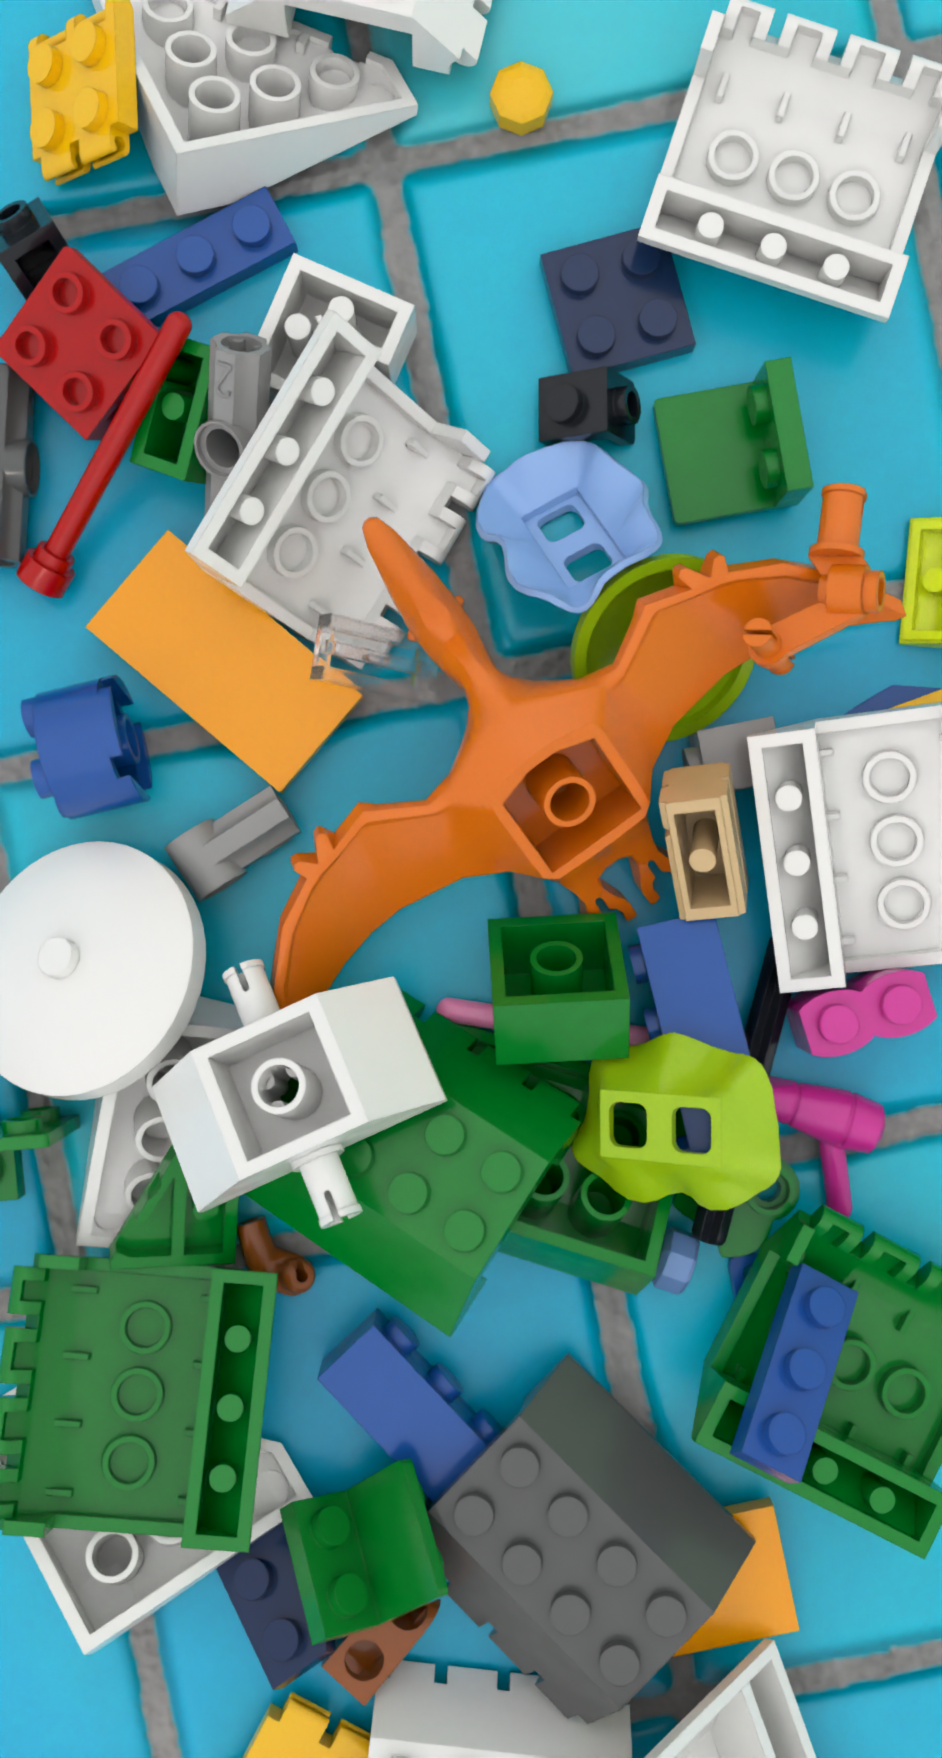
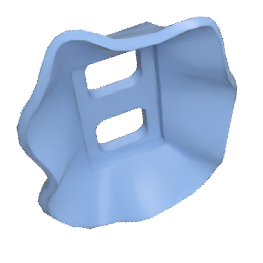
(558, 481)

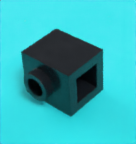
(28, 243)

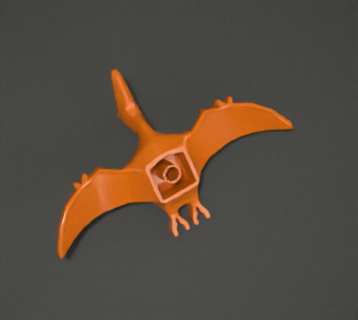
(547, 768)

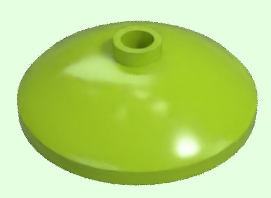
(607, 621)

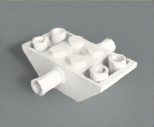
(356, 1076)

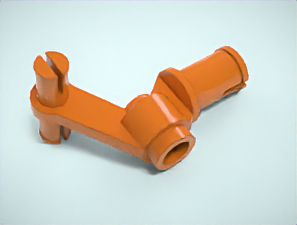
(845, 589)

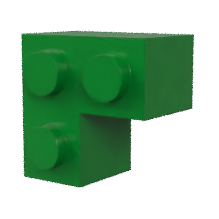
(179, 409)

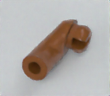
(295, 1272)

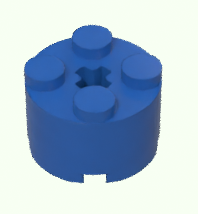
(87, 748)

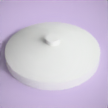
(95, 969)

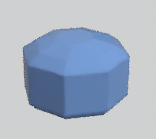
(676, 1260)

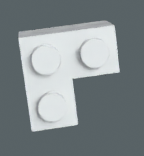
(313, 289)

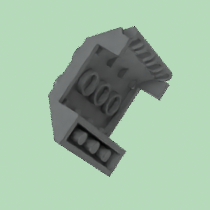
(584, 1545)

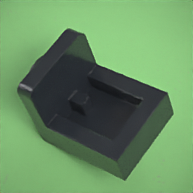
(588, 407)

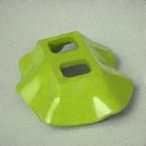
(671, 1075)

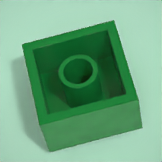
(558, 989)

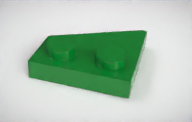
(169, 1230)

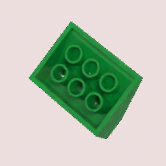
(576, 1216)

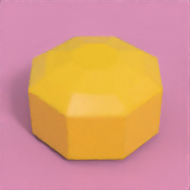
(521, 98)

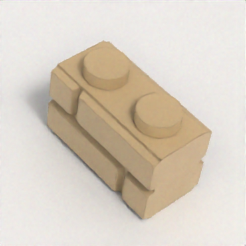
(704, 841)

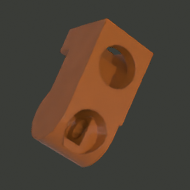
(370, 1656)

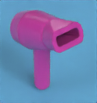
(838, 1122)

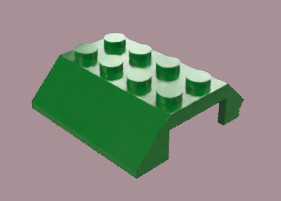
(441, 1183)
(135, 1400)
(884, 1405)

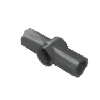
(17, 464)

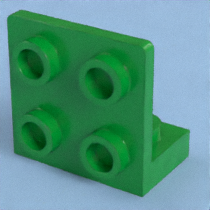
(734, 447)
(364, 1553)

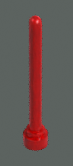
(50, 564)

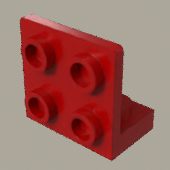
(78, 343)

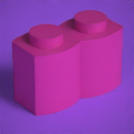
(871, 1005)

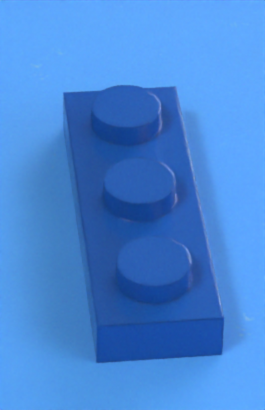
(205, 258)
(794, 1374)

